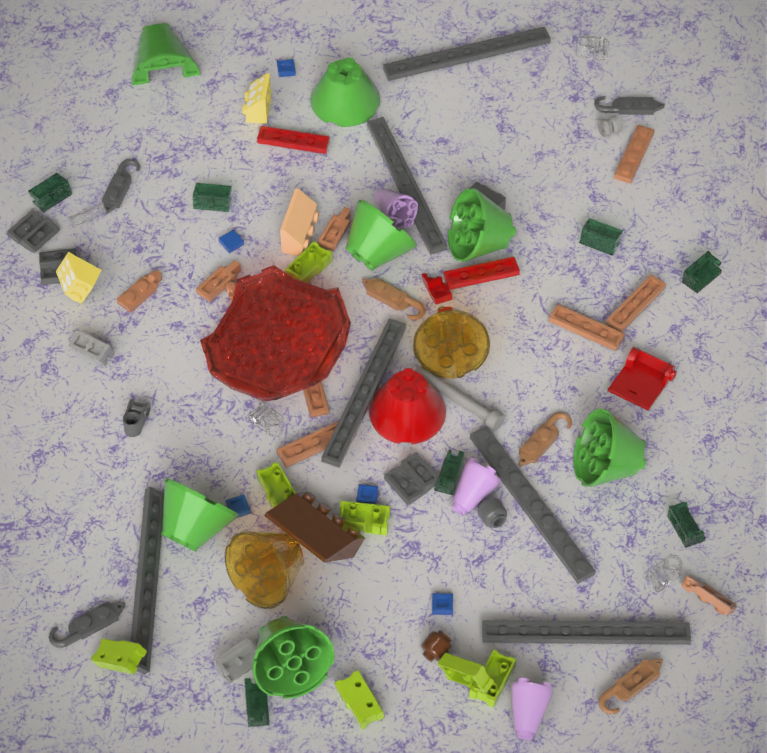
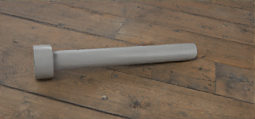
(493, 419)

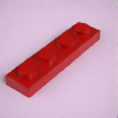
(293, 139)
(481, 273)

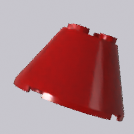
(407, 409)

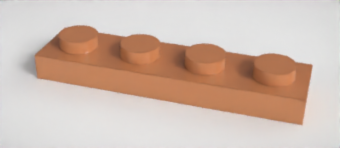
(634, 154)
(635, 303)
(586, 327)
(306, 446)

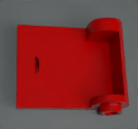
(642, 378)

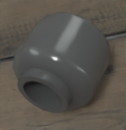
(492, 513)

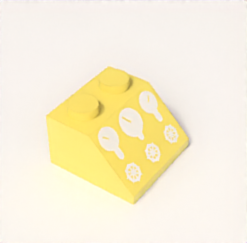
(258, 100)
(77, 277)

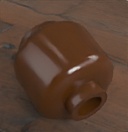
(436, 645)

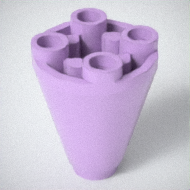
(397, 207)
(474, 486)
(529, 706)

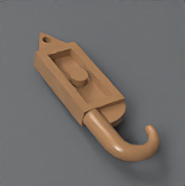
(392, 296)
(542, 439)
(631, 683)

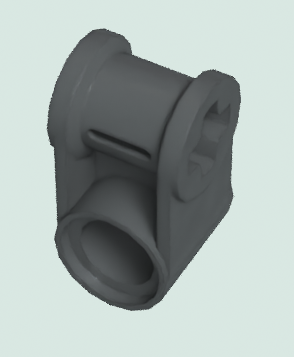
(135, 417)

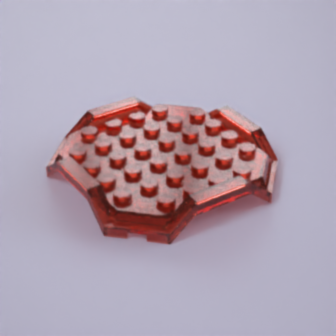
(277, 336)

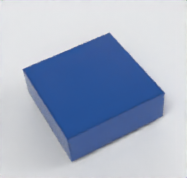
(286, 68)
(231, 241)
(367, 494)
(238, 505)
(442, 604)

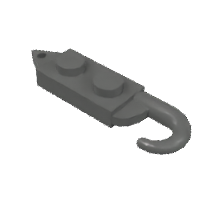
(630, 106)
(118, 186)
(89, 623)

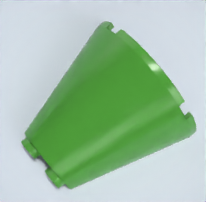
(159, 50)

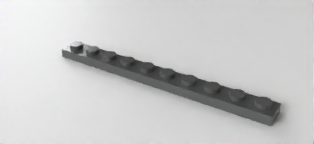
(466, 53)
(406, 184)
(363, 393)
(532, 505)
(147, 575)
(586, 632)

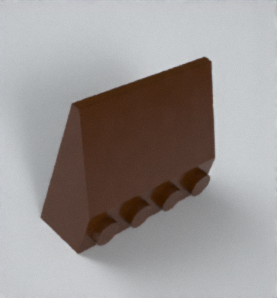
(316, 527)

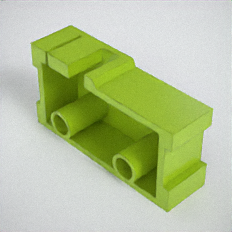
(309, 263)
(275, 484)
(366, 517)
(118, 656)
(499, 669)
(465, 672)
(359, 699)

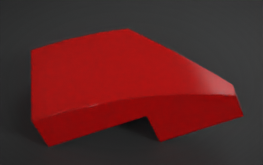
(437, 289)

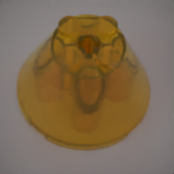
(451, 343)
(263, 566)

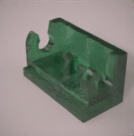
(50, 192)
(212, 197)
(600, 236)
(702, 272)
(450, 473)
(685, 525)
(256, 705)

